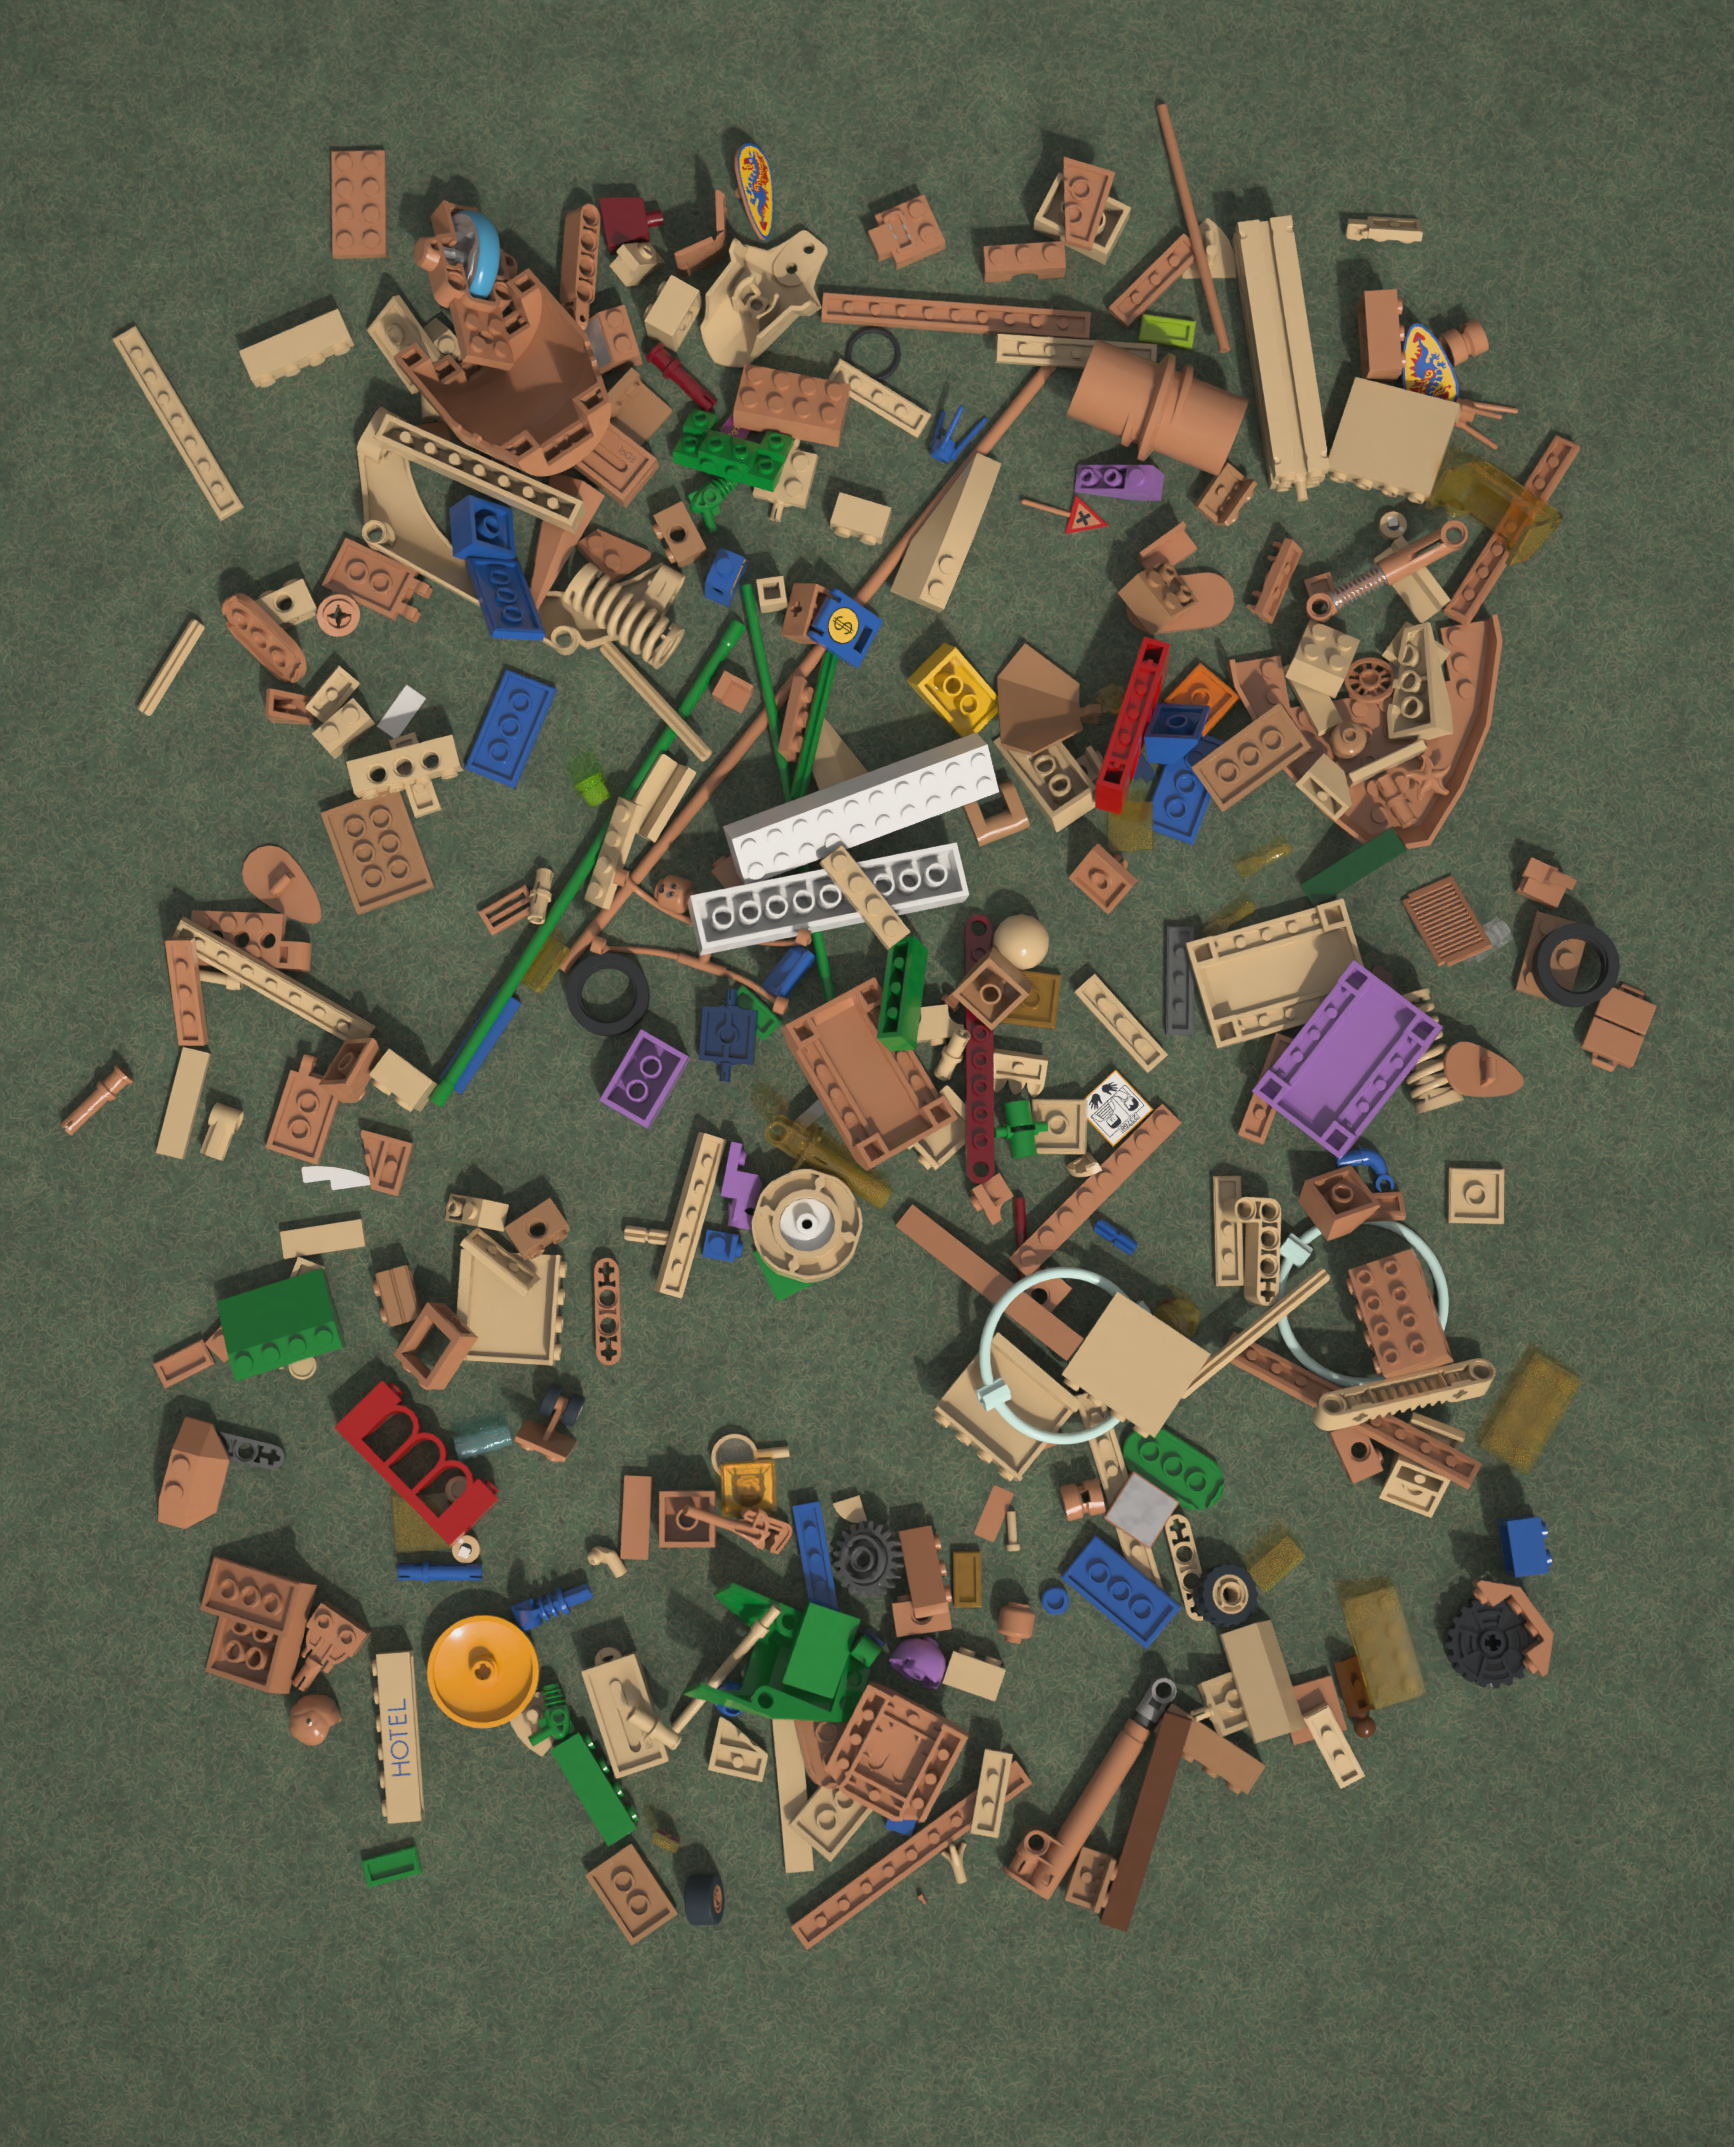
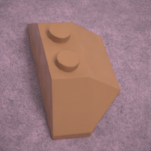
(193, 1475)

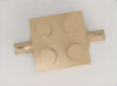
(793, 484)
(1221, 1705)

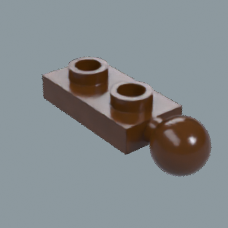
(1355, 1695)

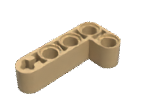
(1254, 1249)

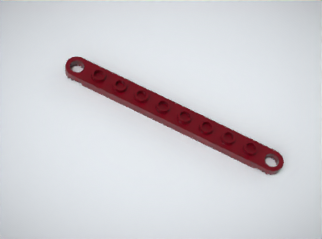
(978, 1067)

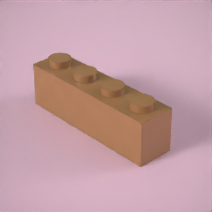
(1217, 1754)

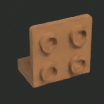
(636, 408)

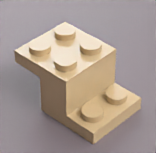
(1414, 1484)

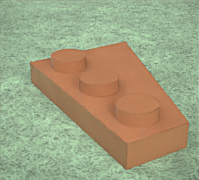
(1084, 201)

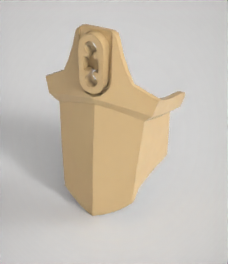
(759, 298)

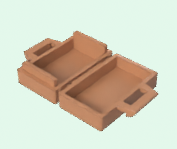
(1618, 1027)

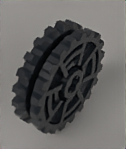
(1478, 1660)

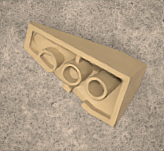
(1420, 695)
(834, 760)

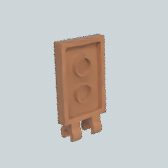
(375, 581)
(303, 1115)

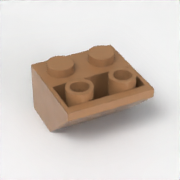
(1158, 596)

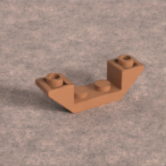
(1538, 1653)

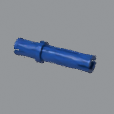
(440, 1571)

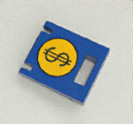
(841, 627)

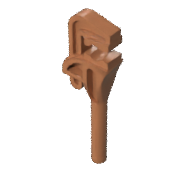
(752, 1528)

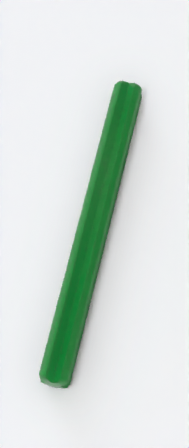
(814, 726)

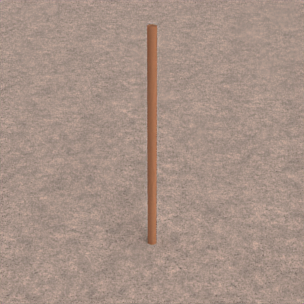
(1193, 228)

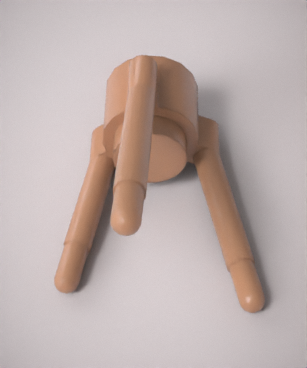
(1470, 408)

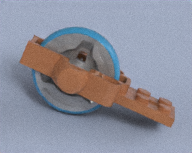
(470, 279)

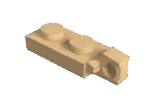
(1385, 229)

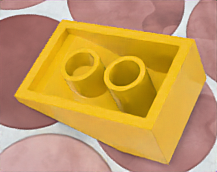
(955, 691)

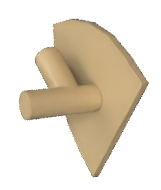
(1218, 253)
(527, 1723)

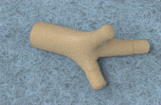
(956, 1862)

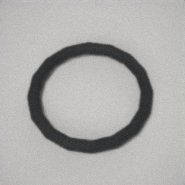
(879, 331)

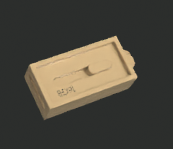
(613, 1691)

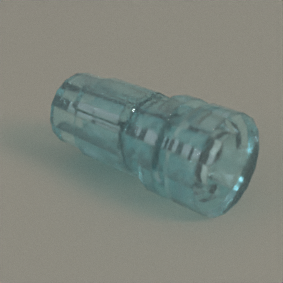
(484, 1441)

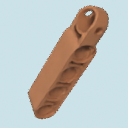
(580, 262)

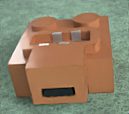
(906, 233)

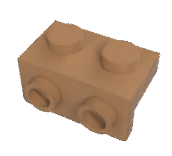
(1225, 496)
(1091, 1879)

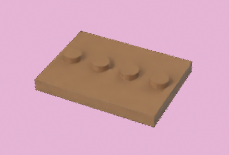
(377, 851)

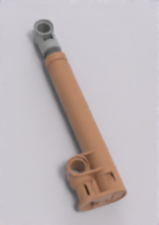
(1047, 1864)

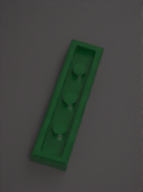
(1354, 866)

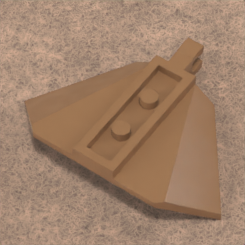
(1038, 704)

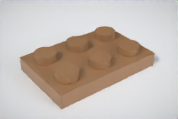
(1564, 959)
(631, 1893)

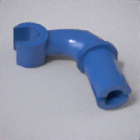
(1369, 1157)

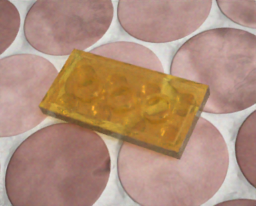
(1530, 1413)
(1383, 1647)

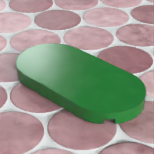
(1175, 1468)

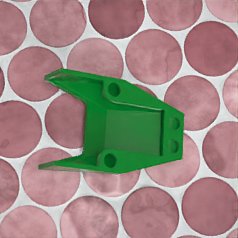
(761, 1687)

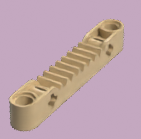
(1366, 1401)

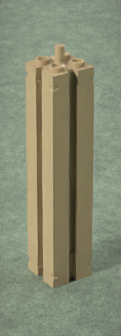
(1280, 354)

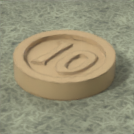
(303, 1369)

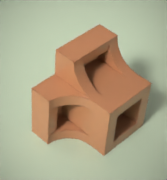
(990, 1198)

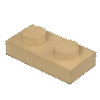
(331, 694)

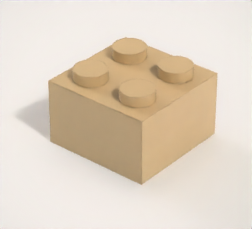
(672, 312)
(1322, 658)
(403, 1079)

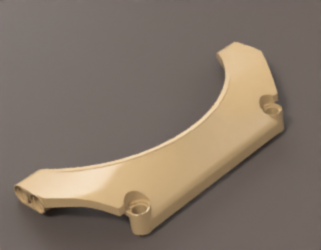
(414, 540)

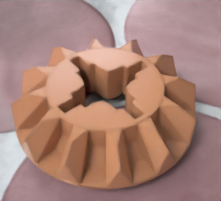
(346, 623)

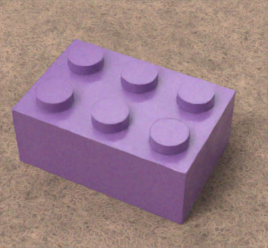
(644, 1079)

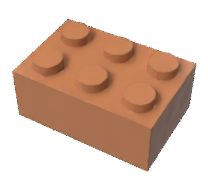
(1380, 336)

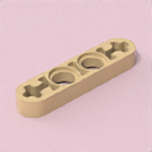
(1184, 1568)

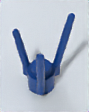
(943, 448)

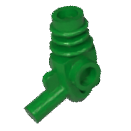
(708, 498)
(556, 1717)

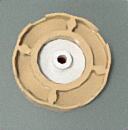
(801, 1199)

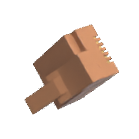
(1544, 883)

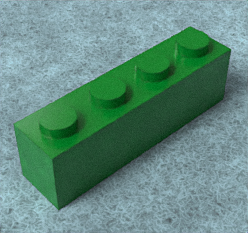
(902, 995)
(595, 1788)

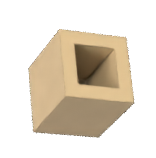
(772, 594)

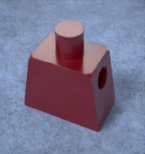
(627, 221)

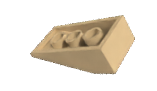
(1053, 782)

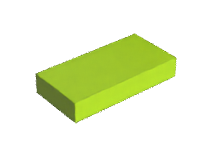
(1167, 331)

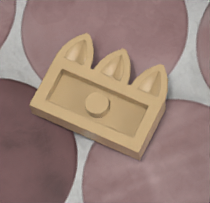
(1019, 1069)

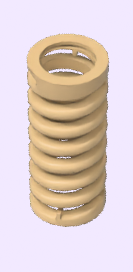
(582, 582)
(1433, 1097)

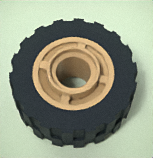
(1210, 1597)

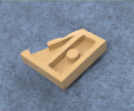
(737, 1753)

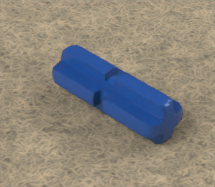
(1120, 1239)

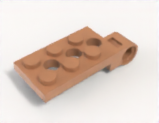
(282, 956)

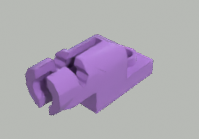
(741, 1188)

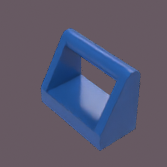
(789, 971)

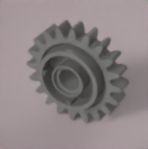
(878, 1543)

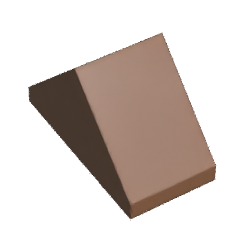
(287, 707)

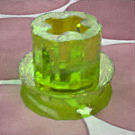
(593, 789)

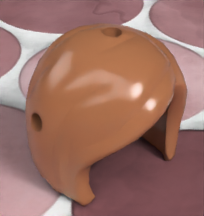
(323, 1715)

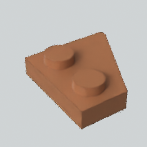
(386, 1161)

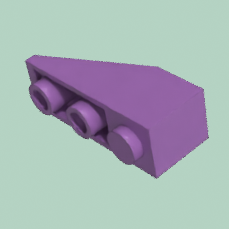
(1121, 481)

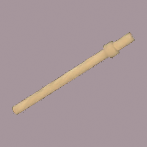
(758, 1630)

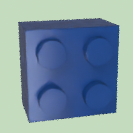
(1524, 1545)

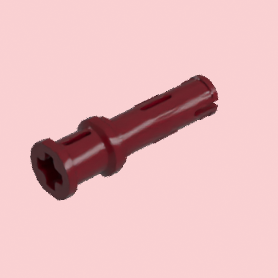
(672, 370)

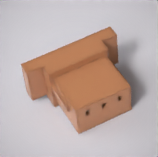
(951, 1001)

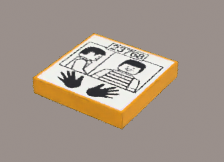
(1115, 1108)

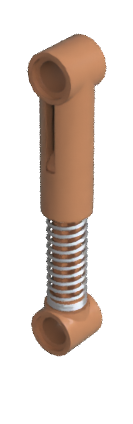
(1390, 569)

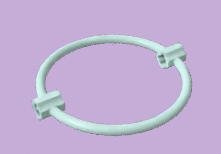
(1296, 1252)
(996, 1392)

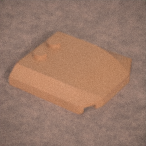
(895, 1754)

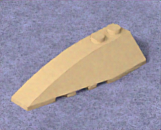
(945, 537)

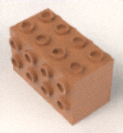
(1399, 1315)

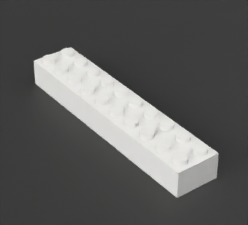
(861, 809)
(813, 901)

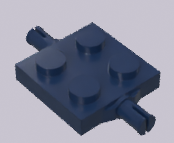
(728, 1035)

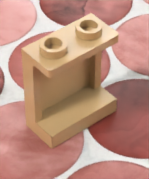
(947, 1141)

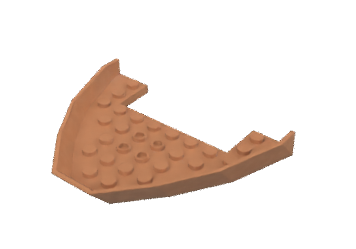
(1471, 691)

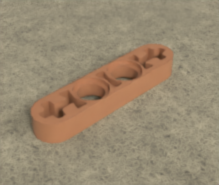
(603, 1311)

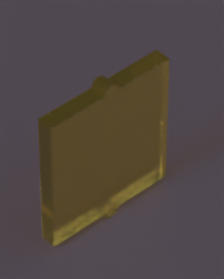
(1132, 829)

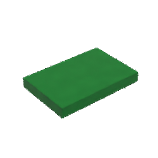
(820, 1650)

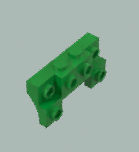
(731, 456)

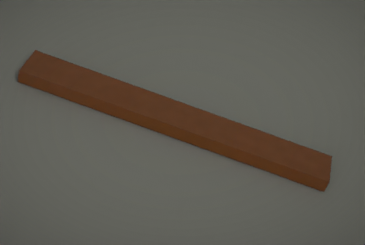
(1146, 1820)

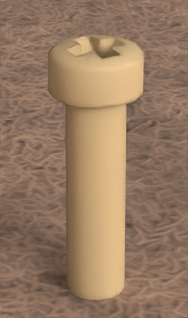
(1012, 1532)

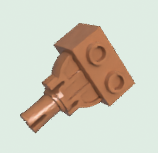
(332, 1638)

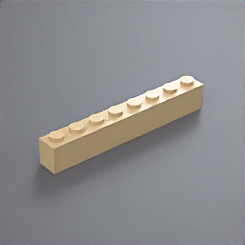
(481, 473)

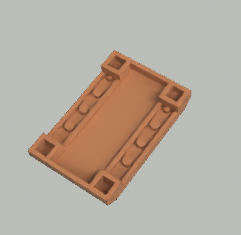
(871, 1094)

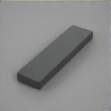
(1179, 982)

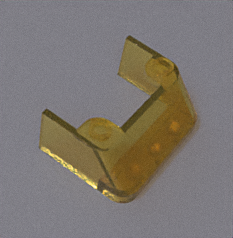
(1498, 504)

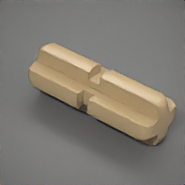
(641, 1234)

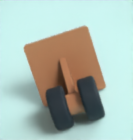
(547, 1440)

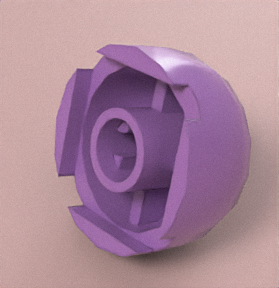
(919, 1660)

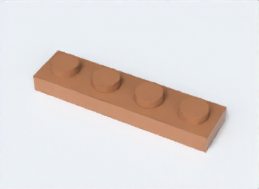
(1153, 282)
(186, 991)
(1259, 1113)

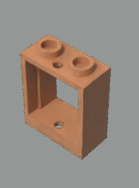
(454, 1328)

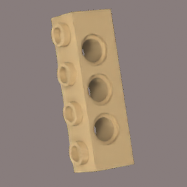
(362, 769)

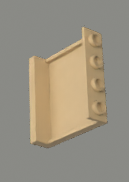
(1392, 440)
(504, 1321)
(1135, 1365)
(1034, 1399)

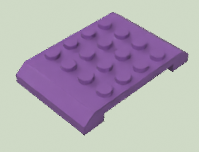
(1348, 1060)

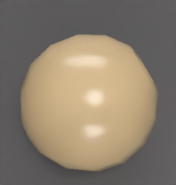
(1022, 941)

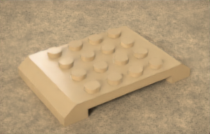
(1272, 971)

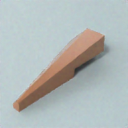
(556, 543)

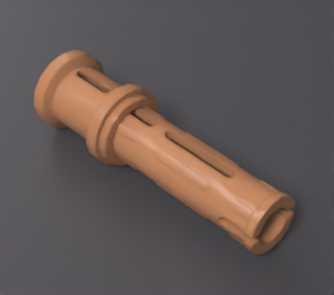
(105, 1091)

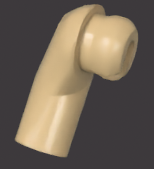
(609, 1557)

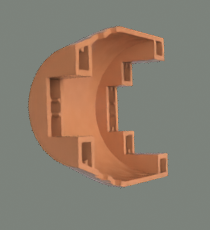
(540, 411)

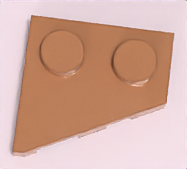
(612, 554)

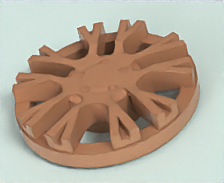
(1369, 680)

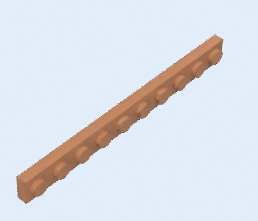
(954, 316)
(1386, 1430)
(897, 1864)

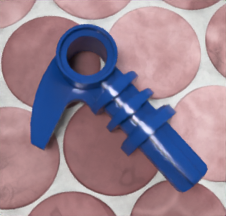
(530, 1613)

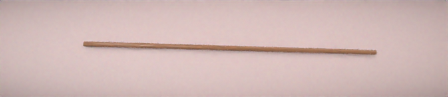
(804, 670)

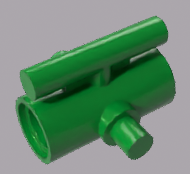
(1020, 1129)

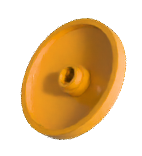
(483, 1671)

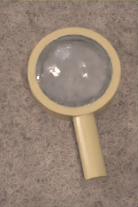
(741, 1448)

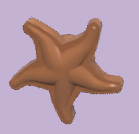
(1428, 777)

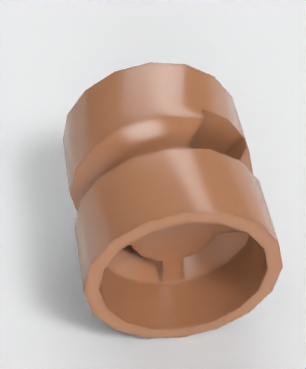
(1465, 341)
(1073, 1502)

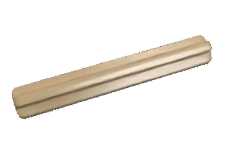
(171, 667)

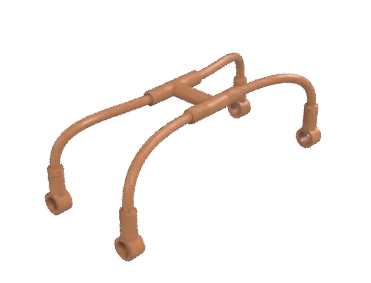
(702, 963)

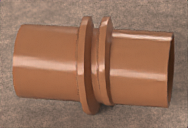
(1157, 407)

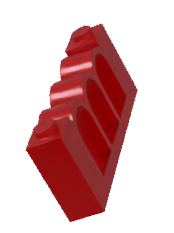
(1131, 725)
(369, 1416)

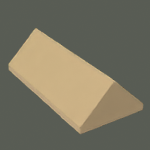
(1262, 1681)

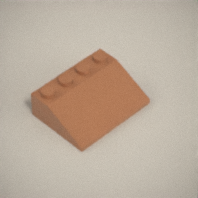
(256, 1655)

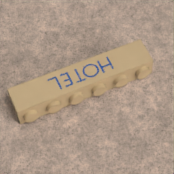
(399, 1736)

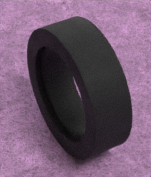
(1599, 941)
(584, 971)

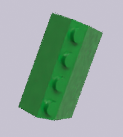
(280, 1325)

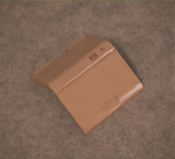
(706, 251)

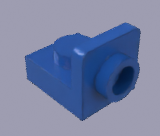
(722, 1246)

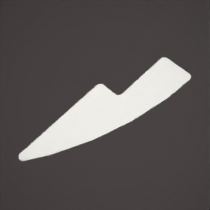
(339, 1177)

